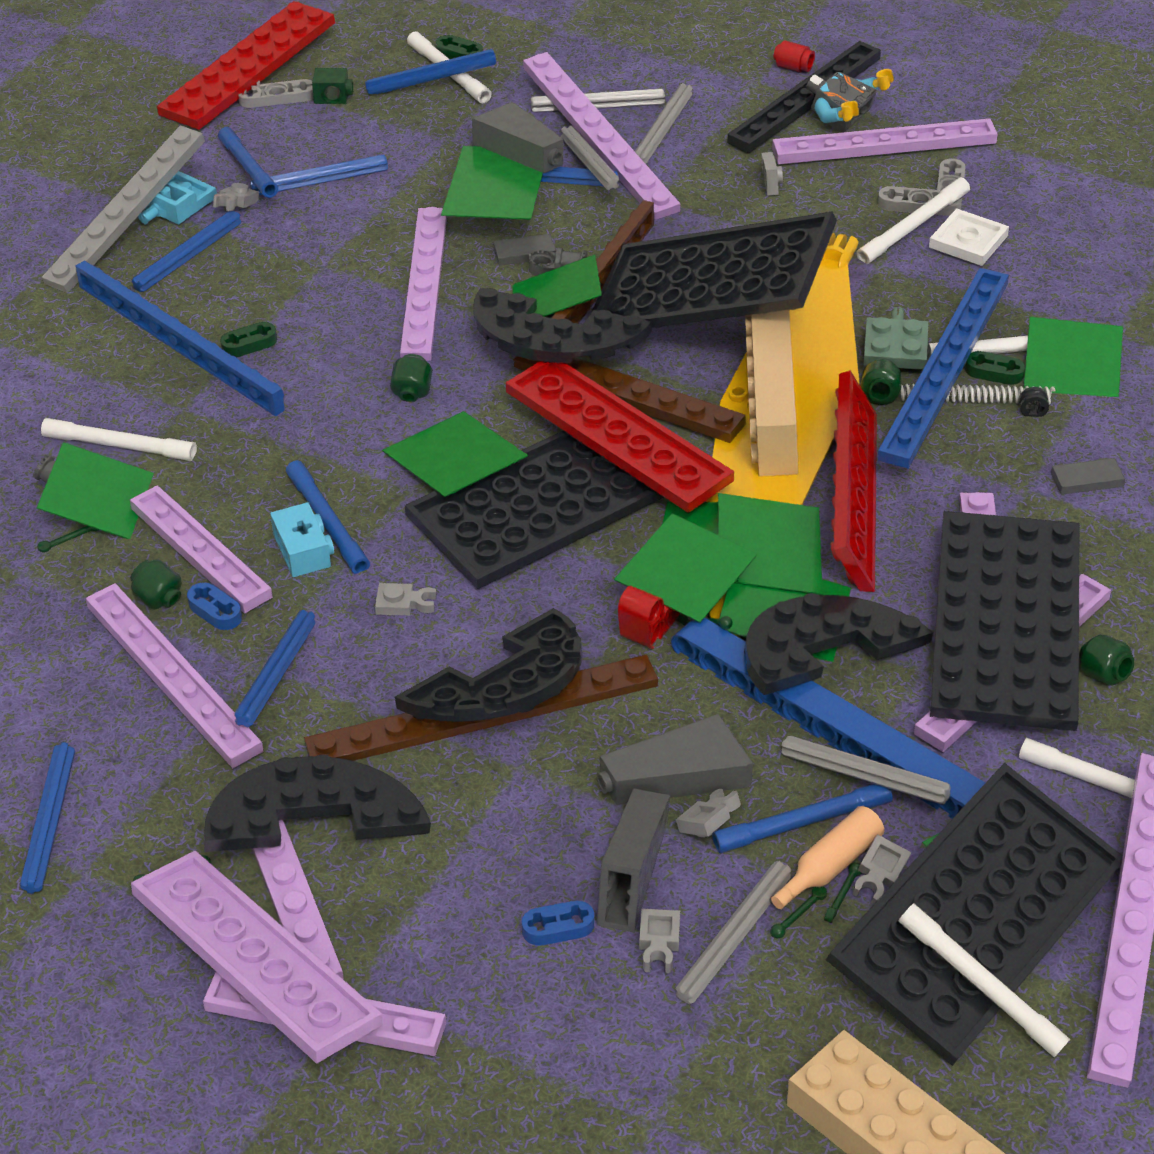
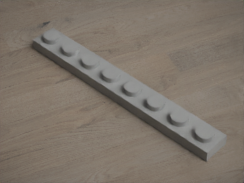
(124, 207)

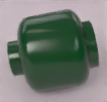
(411, 377)
(881, 382)
(156, 584)
(1106, 659)

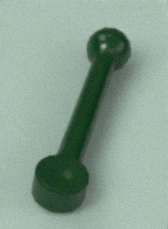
(45, 546)
(725, 622)
(853, 873)
(778, 930)

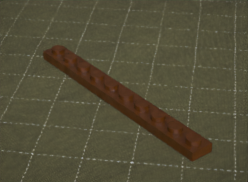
(406, 731)

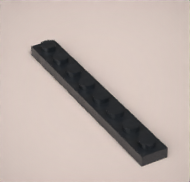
(799, 99)

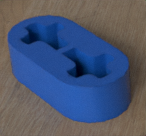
(210, 610)
(558, 923)

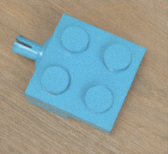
(179, 199)

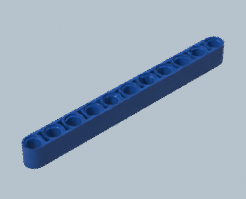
(825, 714)

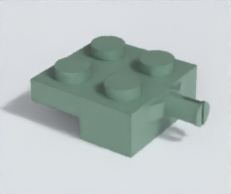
(896, 340)

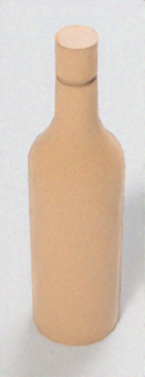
(832, 854)

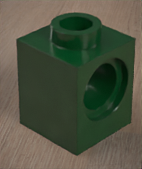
(327, 77)

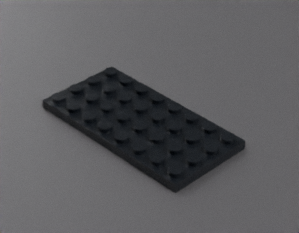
(718, 272)
(528, 508)
(1007, 621)
(998, 884)

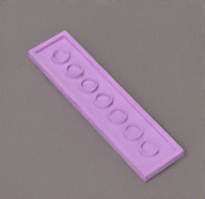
(257, 956)

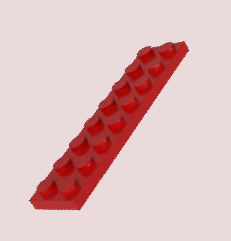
(245, 65)
(621, 433)
(855, 483)

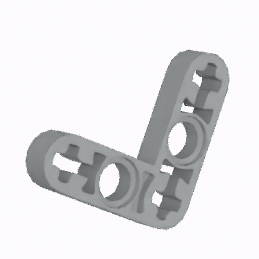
(288, 92)
(898, 194)

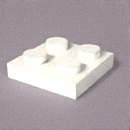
(969, 237)

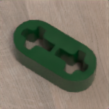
(456, 47)
(249, 339)
(995, 367)

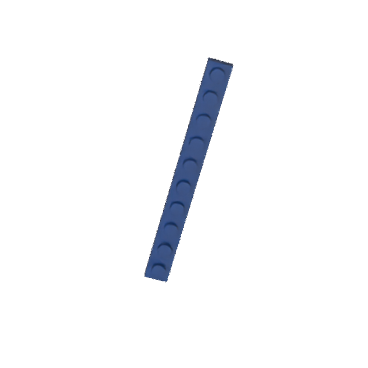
(181, 338)
(942, 369)

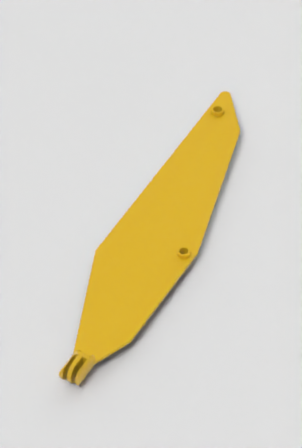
(821, 350)

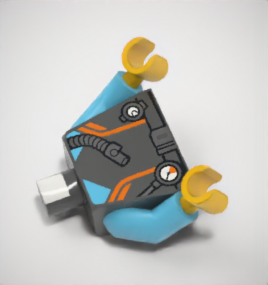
(845, 99)

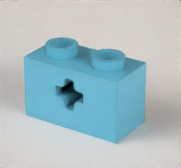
(302, 539)

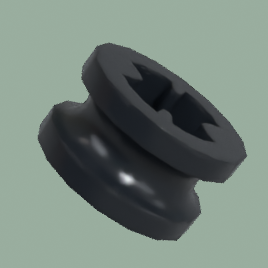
(1034, 394)

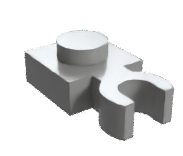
(772, 174)
(236, 195)
(400, 599)
(708, 816)
(882, 866)
(659, 936)

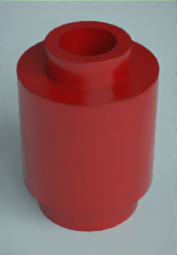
(794, 56)

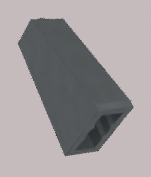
(518, 137)
(678, 763)
(631, 860)

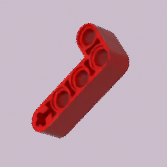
(644, 616)

